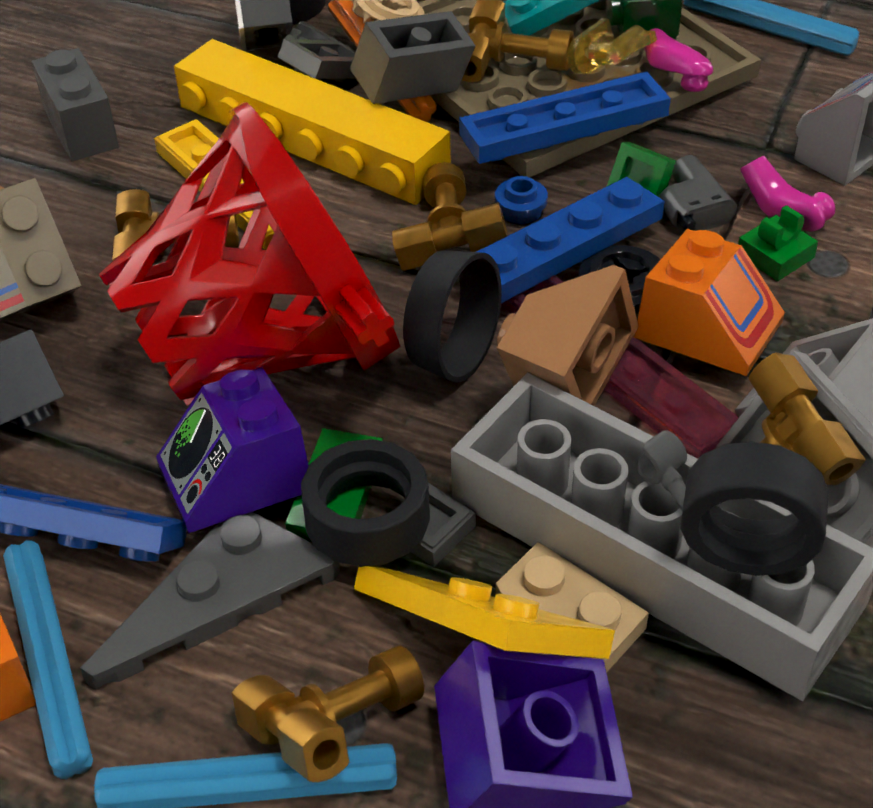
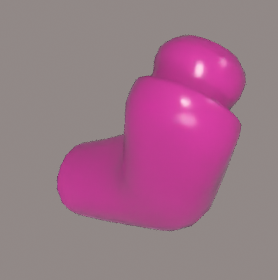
(679, 58)
(774, 193)

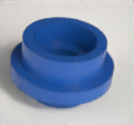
(521, 199)

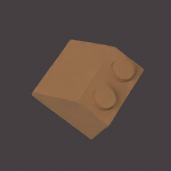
(571, 333)

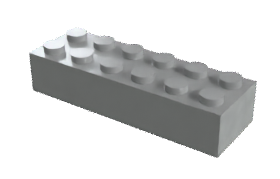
(572, 482)

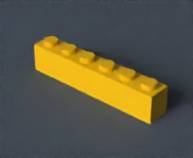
(315, 119)

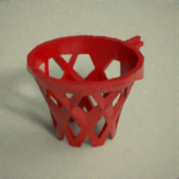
(237, 323)

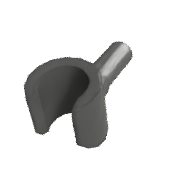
(660, 463)

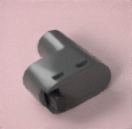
(696, 198)

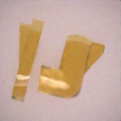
(598, 47)

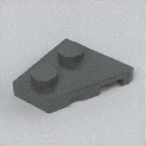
(317, 54)

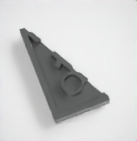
(224, 579)

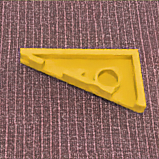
(500, 620)

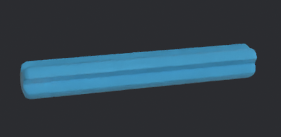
(782, 22)
(47, 661)
(238, 780)

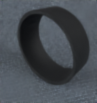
(475, 317)

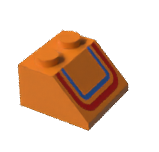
(709, 303)

